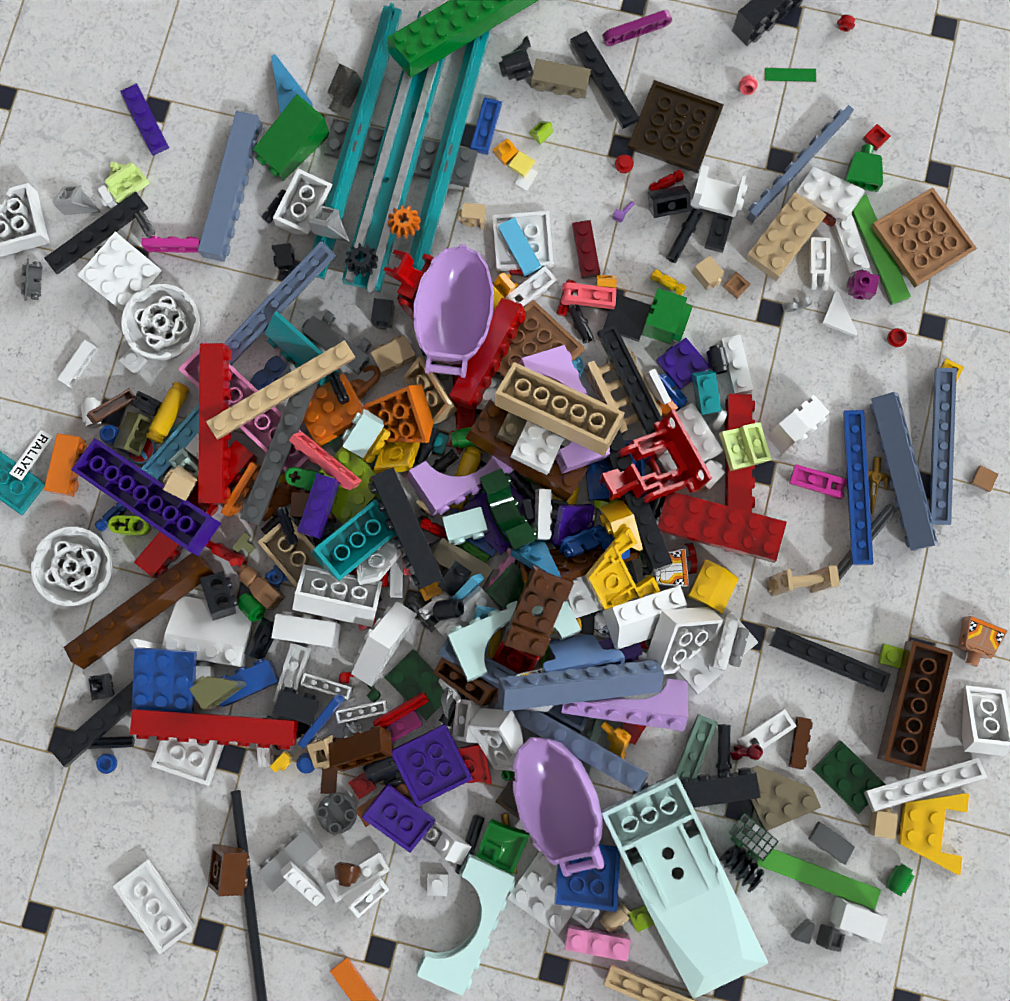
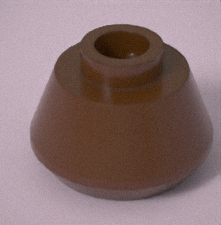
(347, 873)

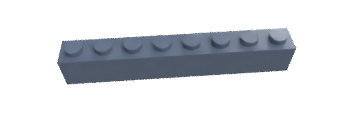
(230, 186)
(904, 471)
(580, 685)
(582, 747)

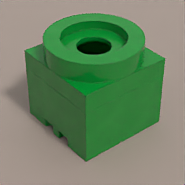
(667, 317)

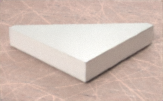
(838, 316)
(656, 386)

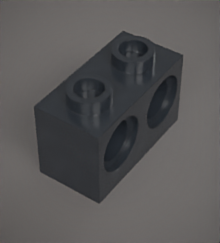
(215, 596)

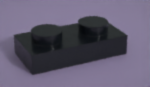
(718, 232)
(261, 640)

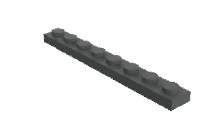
(277, 455)

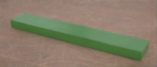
(880, 256)
(821, 878)

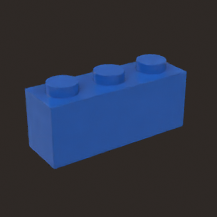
(257, 678)

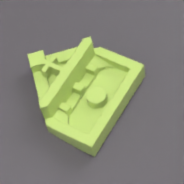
(125, 180)

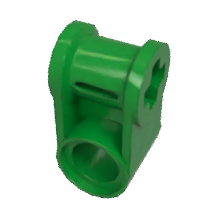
(305, 479)

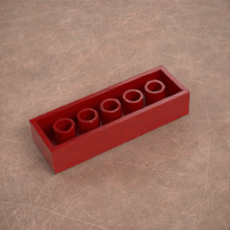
(722, 526)

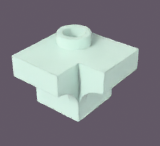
(185, 460)

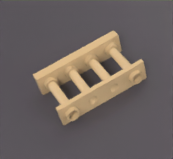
(602, 390)
(816, 581)

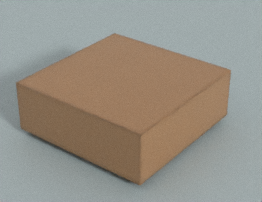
(736, 285)
(984, 478)

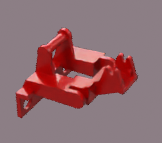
(409, 279)
(652, 447)

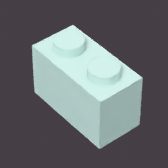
(362, 433)
(465, 525)

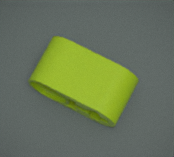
(132, 522)

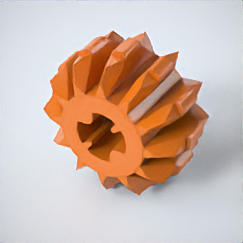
(405, 227)

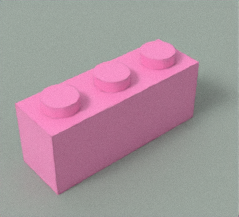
(597, 942)

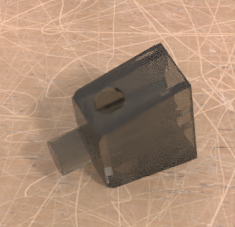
(343, 88)

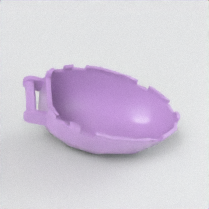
(453, 309)
(558, 804)

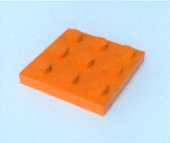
(326, 415)

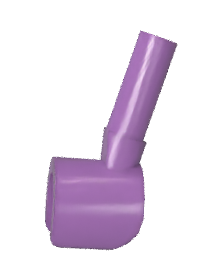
(620, 215)

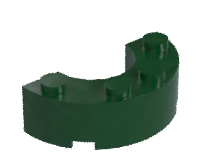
(504, 510)

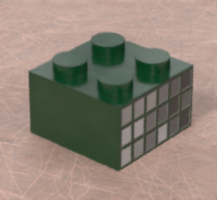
(753, 837)

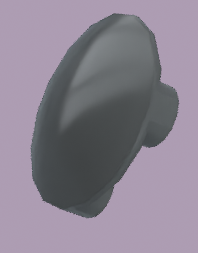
(337, 813)

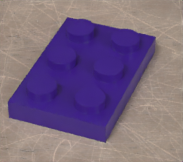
(398, 818)

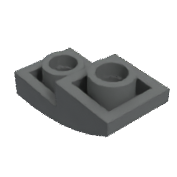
(831, 842)

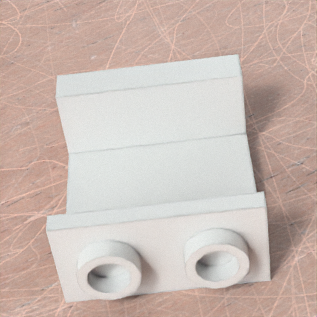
(718, 195)

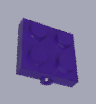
(681, 362)
(572, 520)

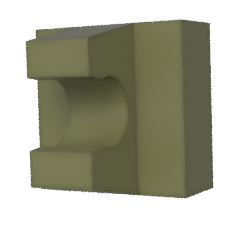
(242, 543)

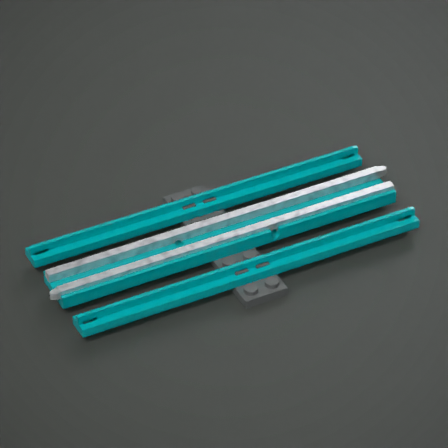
(400, 151)

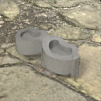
(794, 306)

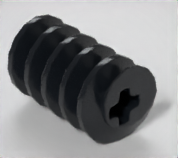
(743, 866)

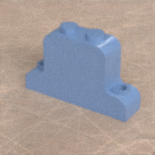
(580, 653)

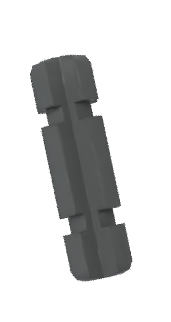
(144, 224)

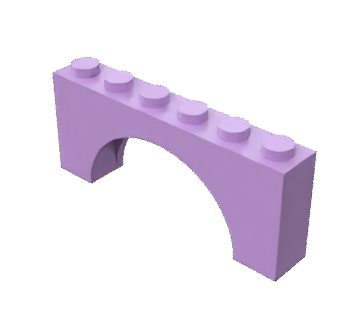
(558, 366)
(441, 490)
(663, 710)

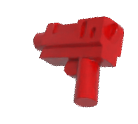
(227, 554)

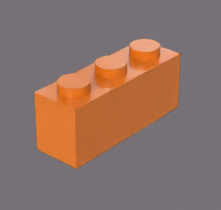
(65, 454)

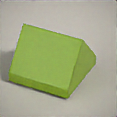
(541, 131)

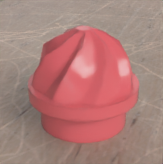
(748, 85)

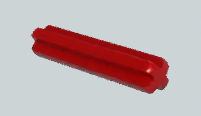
(401, 710)

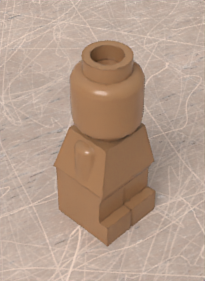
(261, 588)

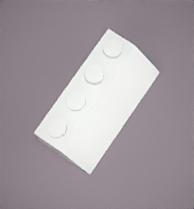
(341, 600)
(638, 618)

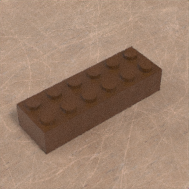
(484, 435)
(915, 705)

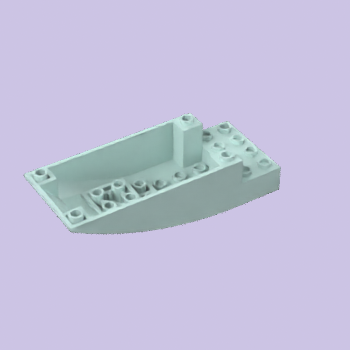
(694, 913)

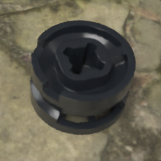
(149, 407)

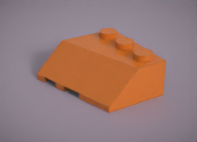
(404, 414)

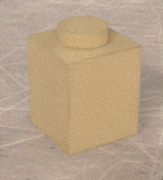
(708, 273)
(883, 823)

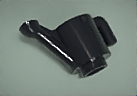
(517, 62)
(383, 769)

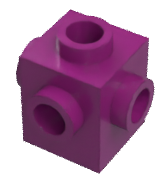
(862, 285)

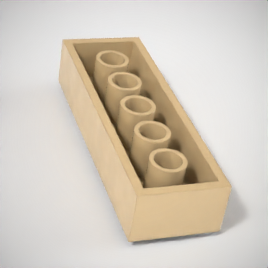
(559, 408)

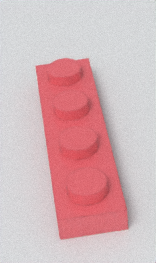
(330, 465)

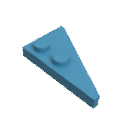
(286, 85)
(536, 554)

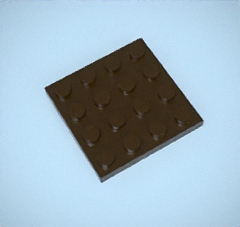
(675, 126)

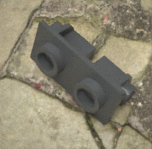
(32, 272)
(415, 603)

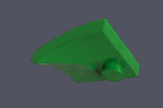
(502, 845)

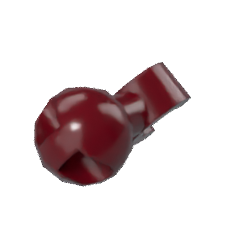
(753, 752)

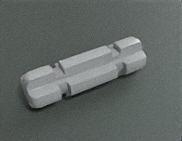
(738, 647)

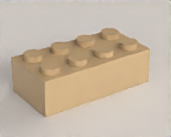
(785, 236)
(289, 557)

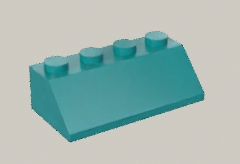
(292, 343)
(353, 542)

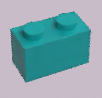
(706, 392)

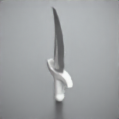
(448, 695)

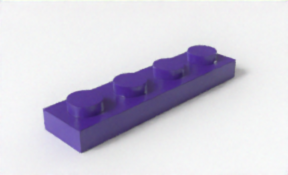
(144, 119)

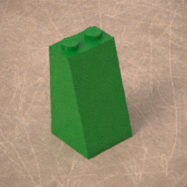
(291, 138)

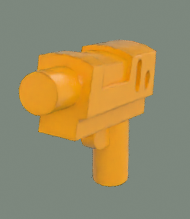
(619, 739)

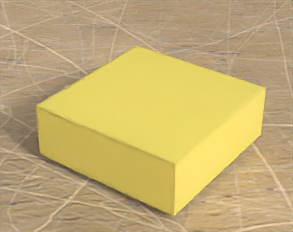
(521, 164)

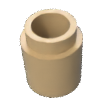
(614, 920)

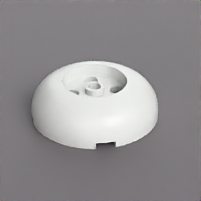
(140, 317)
(63, 545)

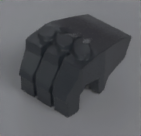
(101, 686)

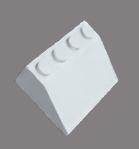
(216, 640)

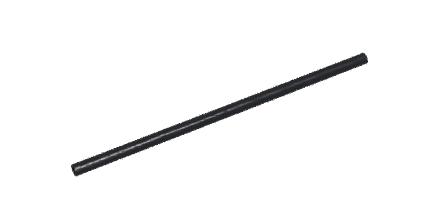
(249, 900)

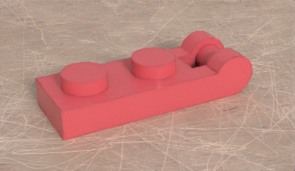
(589, 295)

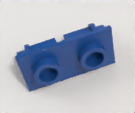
(676, 396)
(572, 544)

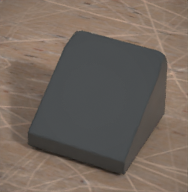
(804, 931)
(830, 938)

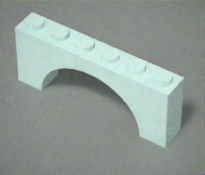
(471, 641)
(454, 967)

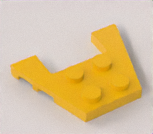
(611, 578)
(924, 825)

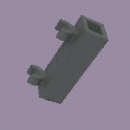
(326, 338)

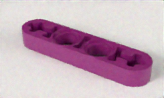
(637, 28)

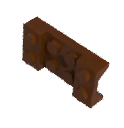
(532, 631)

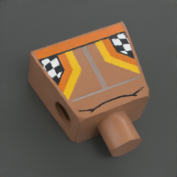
(979, 639)

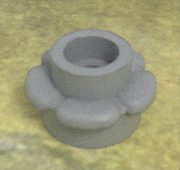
(351, 728)

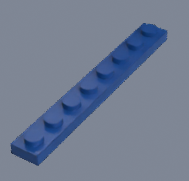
(858, 487)

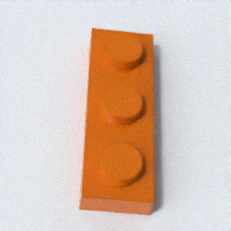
(241, 490)

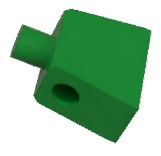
(865, 169)

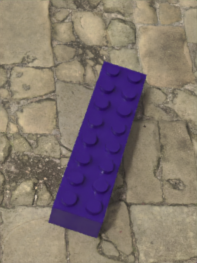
(145, 497)

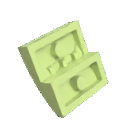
(745, 446)

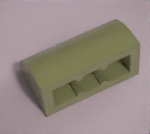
(132, 434)

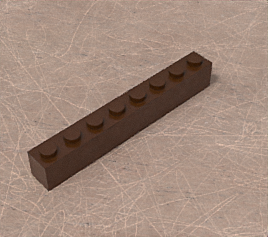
(137, 611)

